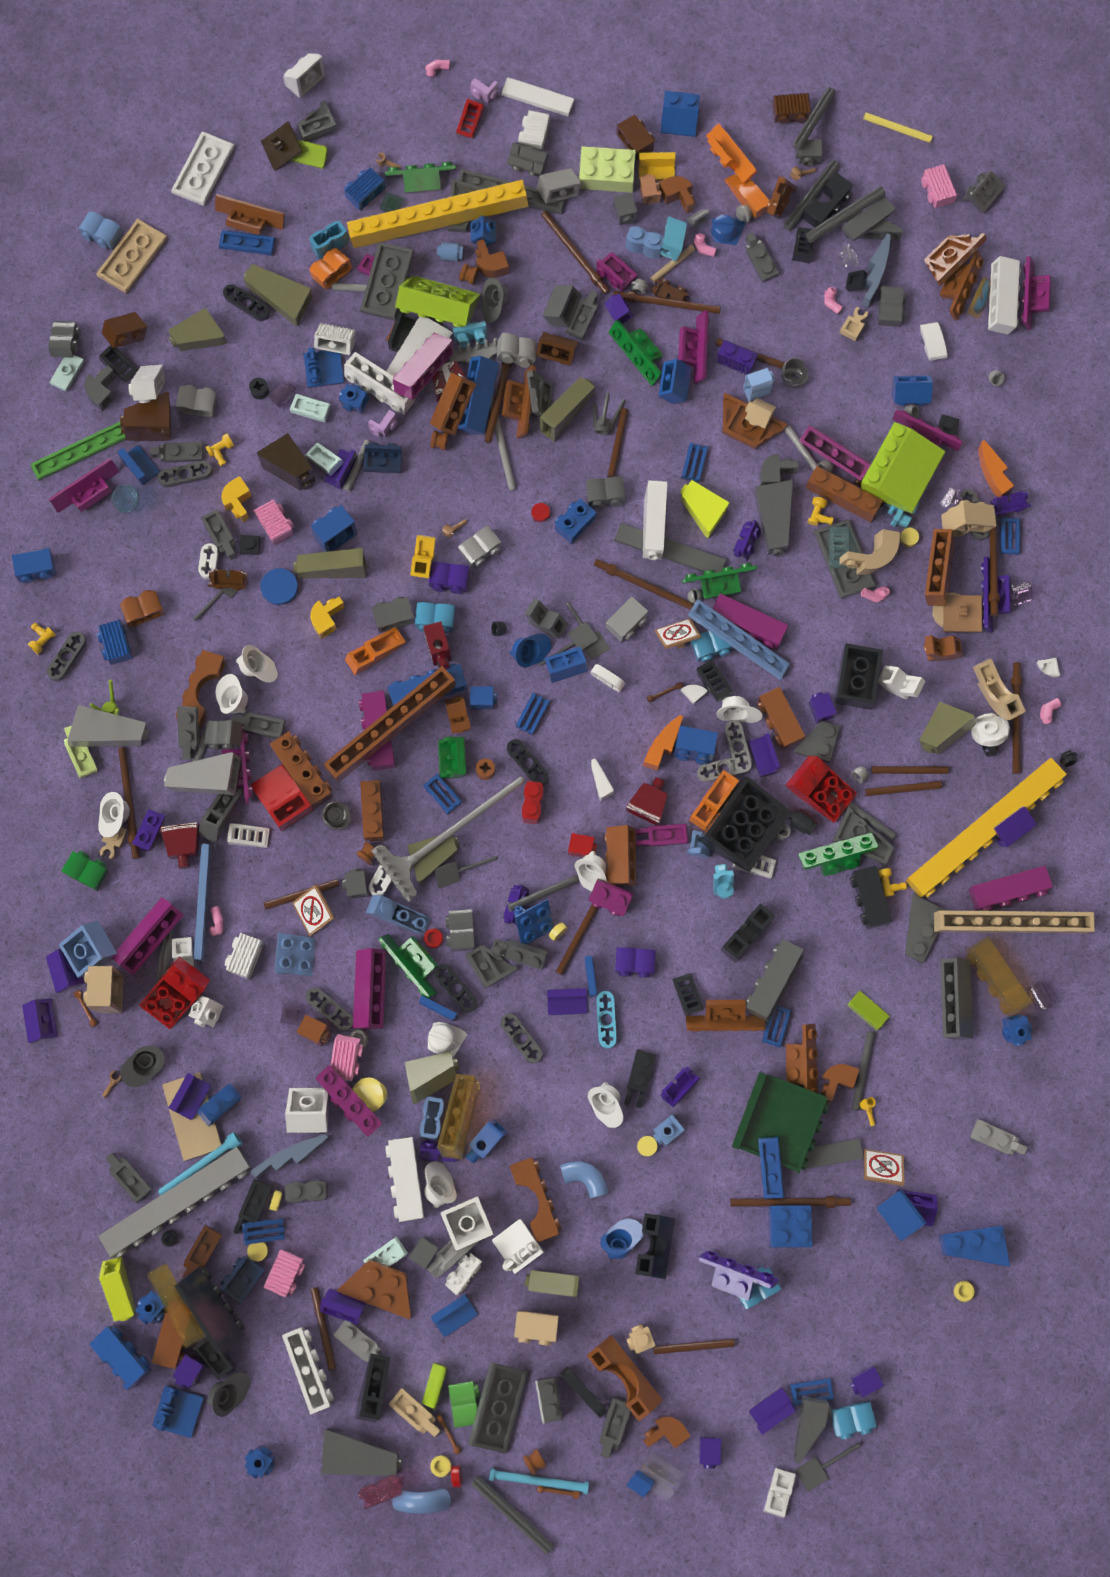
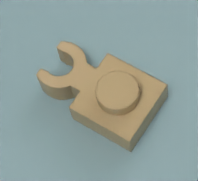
(853, 325)
(112, 842)

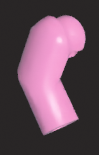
(876, 595)

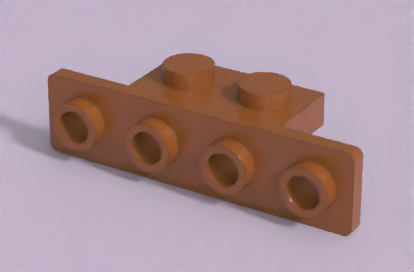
(247, 215)
(960, 284)
(518, 403)
(725, 1016)
(802, 1059)

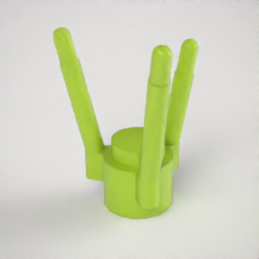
(109, 707)

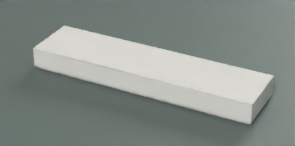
(537, 96)

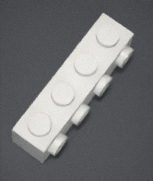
(1004, 295)
(375, 381)
(147, 383)
(406, 1179)
(307, 1370)

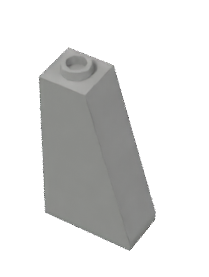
(101, 728)
(207, 775)

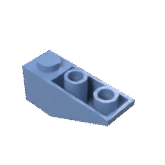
(397, 914)

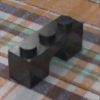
(838, 191)
(747, 933)
(660, 1233)

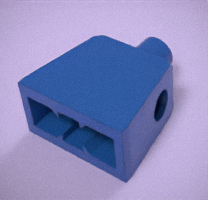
(492, 1135)

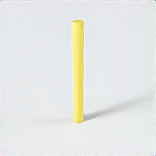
(897, 127)

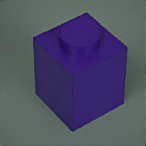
(618, 308)
(822, 707)
(866, 1382)
(709, 1452)

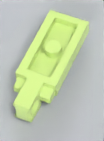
(80, 758)

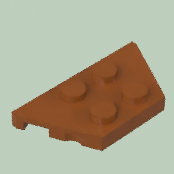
(780, 197)
(951, 255)
(740, 429)
(379, 1287)

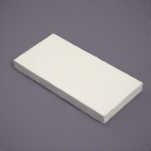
(203, 168)
(420, 332)

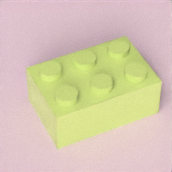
(607, 169)

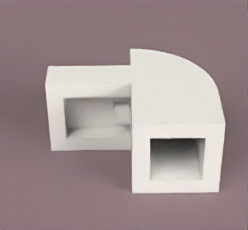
(899, 683)

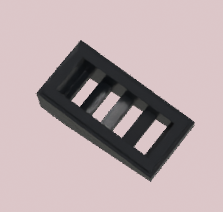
(801, 256)
(103, 357)
(707, 671)
(691, 1010)

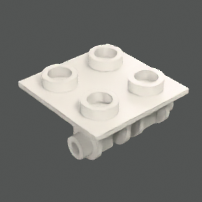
(517, 1246)
(458, 1279)

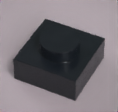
(856, 280)
(948, 424)
(249, 545)

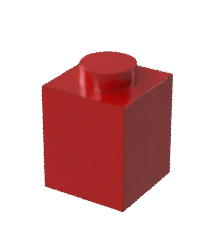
(581, 845)

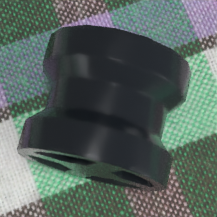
(259, 393)

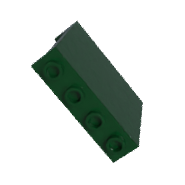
(784, 1112)

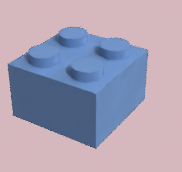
(87, 948)

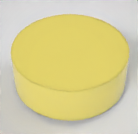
(909, 537)
(558, 931)
(647, 1146)
(276, 1200)
(257, 1251)
(964, 1291)
(440, 1466)

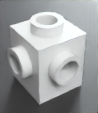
(205, 1011)

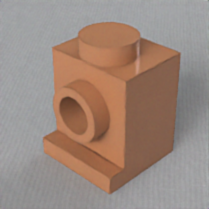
(649, 190)

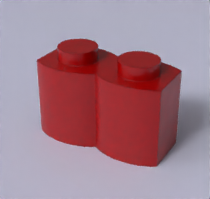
(532, 799)

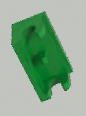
(452, 757)

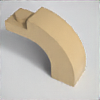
(885, 548)
(997, 695)

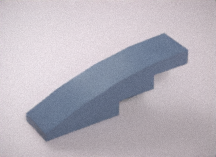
(876, 266)
(296, 1152)

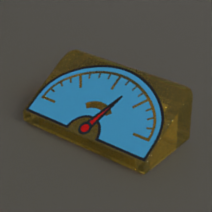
(980, 299)

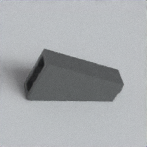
(774, 512)
(357, 1457)

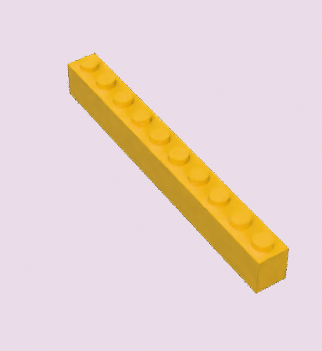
(437, 214)
(982, 830)

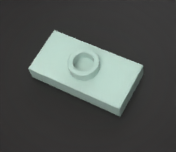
(66, 372)
(310, 408)
(324, 458)
(388, 1253)

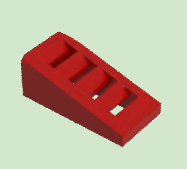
(473, 105)

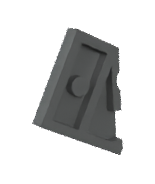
(317, 123)
(540, 392)
(819, 742)
(488, 966)

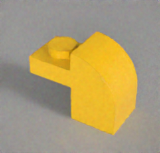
(233, 495)
(423, 556)
(321, 616)

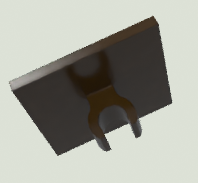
(281, 146)

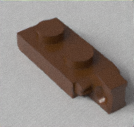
(202, 1249)

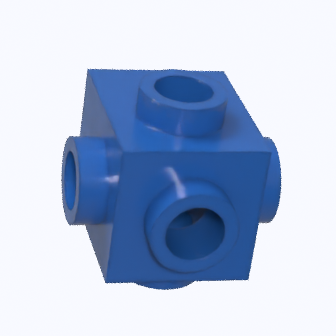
(483, 229)
(353, 398)
(1016, 1029)
(144, 1305)
(266, 1458)

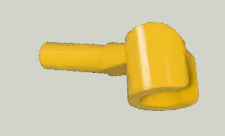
(868, 1104)

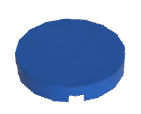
(279, 586)

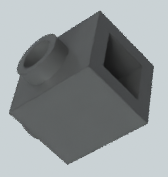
(810, 153)
(625, 209)
(355, 884)

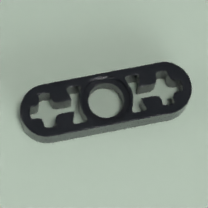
(242, 296)
(514, 755)
(442, 980)
(583, 1392)

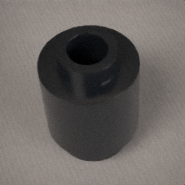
(802, 821)

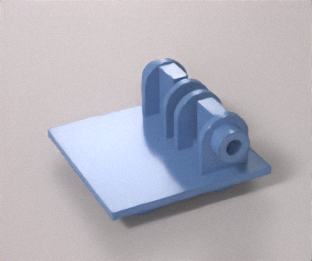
(294, 954)

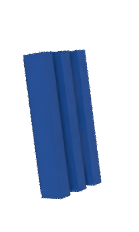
(698, 448)
(1010, 551)
(539, 700)
(435, 797)
(590, 976)
(437, 1008)
(771, 1042)
(279, 1229)
(810, 1383)

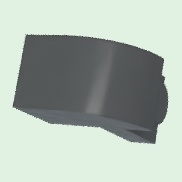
(97, 390)
(774, 467)
(545, 620)

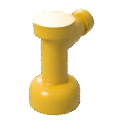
(215, 449)
(819, 503)
(45, 636)
(888, 888)

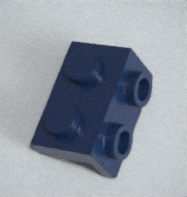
(382, 458)
(242, 1279)

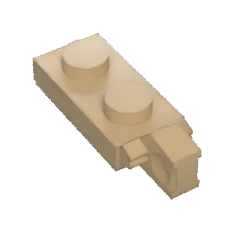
(414, 1413)

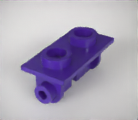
(1017, 503)
(745, 547)
(148, 830)
(516, 893)
(675, 1092)
(430, 1152)

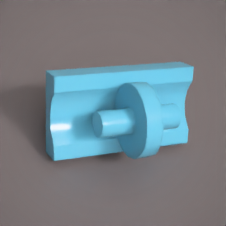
(469, 332)
(900, 518)
(723, 882)

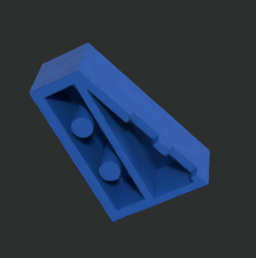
(978, 1245)
(121, 1356)

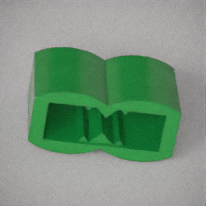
(85, 870)

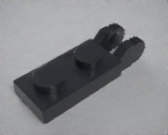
(640, 1075)
(253, 1204)

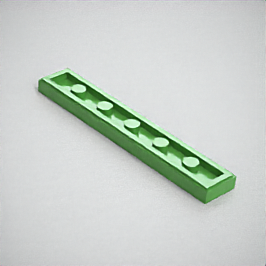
(78, 451)

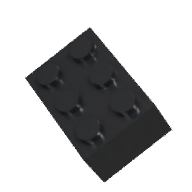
(858, 676)

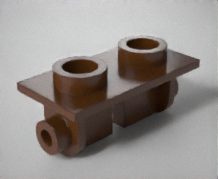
(664, 288)
(236, 580)

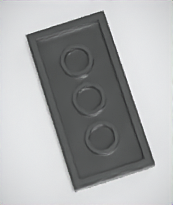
(387, 273)
(845, 579)
(498, 1407)

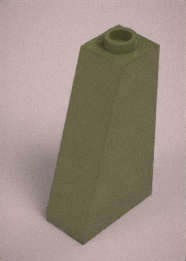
(280, 293)
(566, 408)
(332, 564)

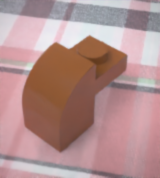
(678, 188)
(490, 265)
(942, 649)
(457, 714)
(838, 1075)
(668, 1426)

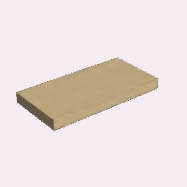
(131, 256)
(193, 1135)

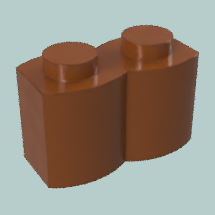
(141, 608)

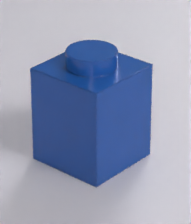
(482, 697)

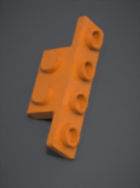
(730, 153)

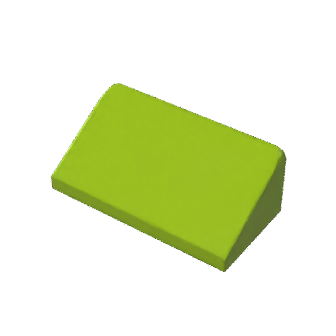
(312, 154)
(868, 1010)
(434, 1385)

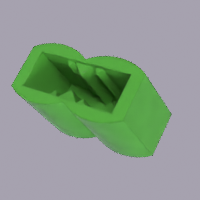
(464, 1402)

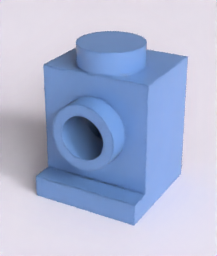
(673, 1124)

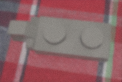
(996, 1138)
(447, 1258)
(356, 1340)

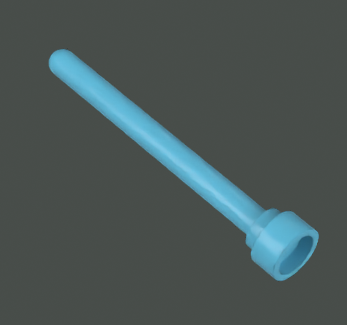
(230, 1143)

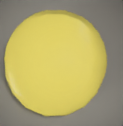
(371, 1092)

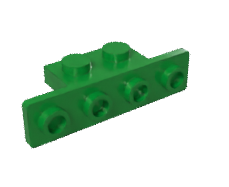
(421, 178)
(639, 350)
(720, 582)
(839, 855)
(414, 962)

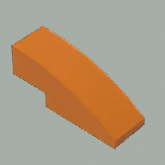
(748, 194)
(994, 470)
(374, 650)
(663, 744)
(713, 800)

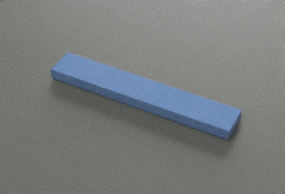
(738, 639)
(202, 905)

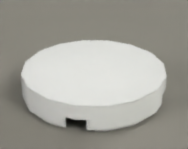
(990, 730)

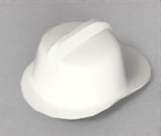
(257, 664)
(231, 695)
(738, 709)
(113, 814)
(590, 869)
(445, 1038)
(606, 1105)
(439, 1185)

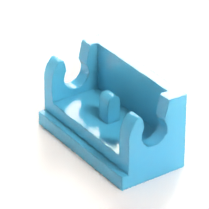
(673, 238)

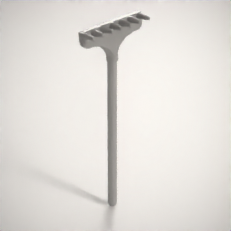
(488, 350)
(400, 867)

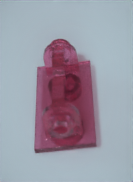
(386, 1490)

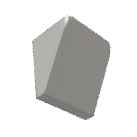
(698, 218)

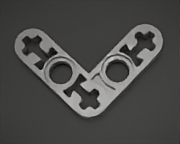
(732, 762)

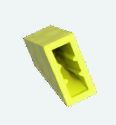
(703, 506)
(117, 1289)

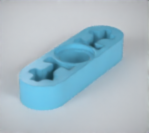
(612, 1034)

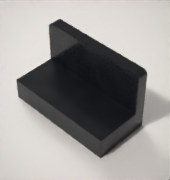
(400, 331)

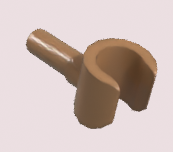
(384, 161)
(797, 174)
(448, 531)
(111, 1083)

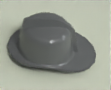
(493, 293)
(142, 1066)
(228, 1394)

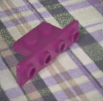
(1037, 293)
(694, 346)
(931, 433)
(86, 489)
(244, 774)
(348, 1100)

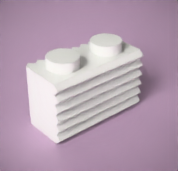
(535, 129)
(334, 339)
(244, 955)

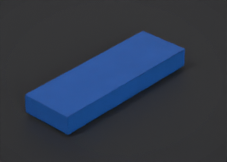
(246, 242)
(771, 1167)

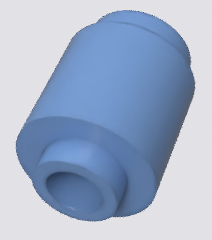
(450, 251)

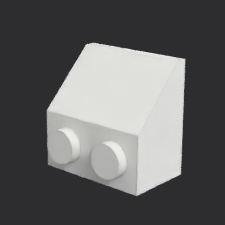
(305, 74)
(307, 1110)
(466, 1223)

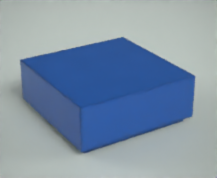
(640, 1483)

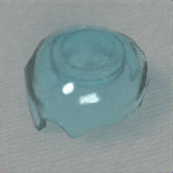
(123, 495)

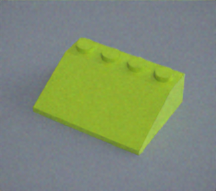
(437, 300)
(902, 468)

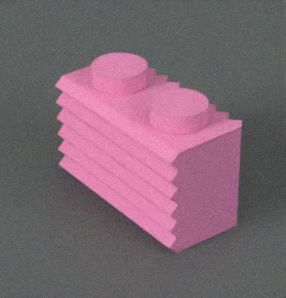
(939, 186)
(274, 522)
(345, 1056)
(284, 1274)

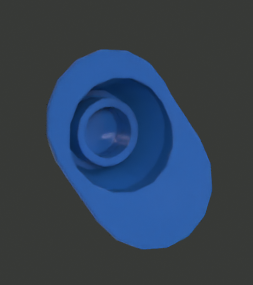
(726, 229)
(531, 649)
(621, 1238)

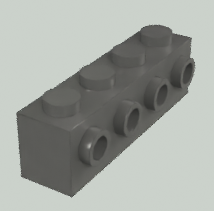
(775, 980)
(956, 999)

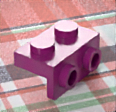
(616, 271)
(610, 897)

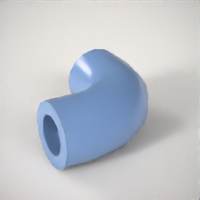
(586, 1174)
(422, 1502)

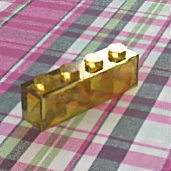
(998, 976)
(458, 1116)
(174, 1306)

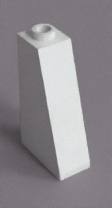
(654, 520)

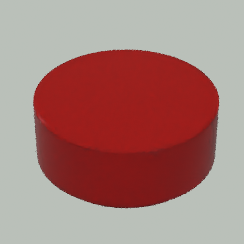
(540, 512)
(433, 938)
(456, 1476)

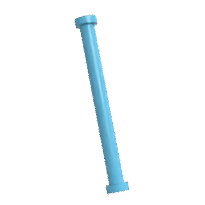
(542, 1481)

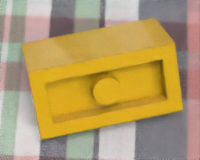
(657, 164)

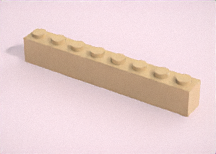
(1014, 922)

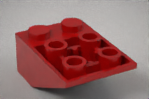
(814, 784)
(281, 797)
(174, 992)

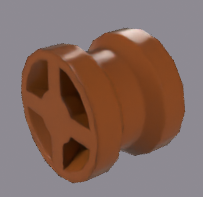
(469, 274)
(439, 440)
(485, 773)
(366, 853)
(534, 1461)

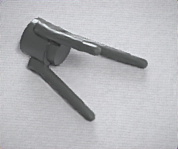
(602, 425)

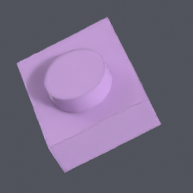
(481, 91)
(388, 423)

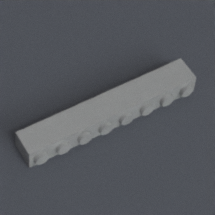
(174, 1202)

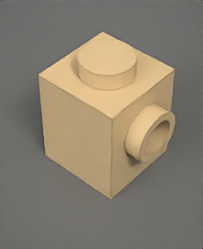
(759, 412)
(640, 1339)

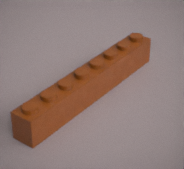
(390, 724)

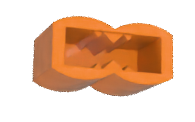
(330, 268)

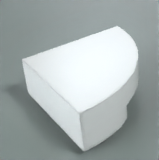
(1049, 666)
(694, 692)

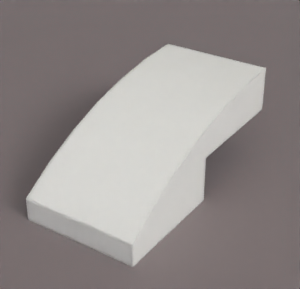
(934, 341)
(184, 948)
(779, 1492)

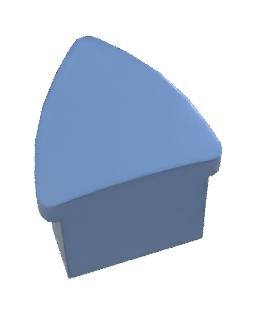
(696, 847)

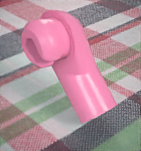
(437, 64)
(702, 247)
(830, 300)
(1047, 710)
(218, 921)

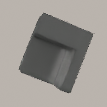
(423, 1253)

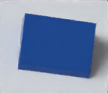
(900, 1215)

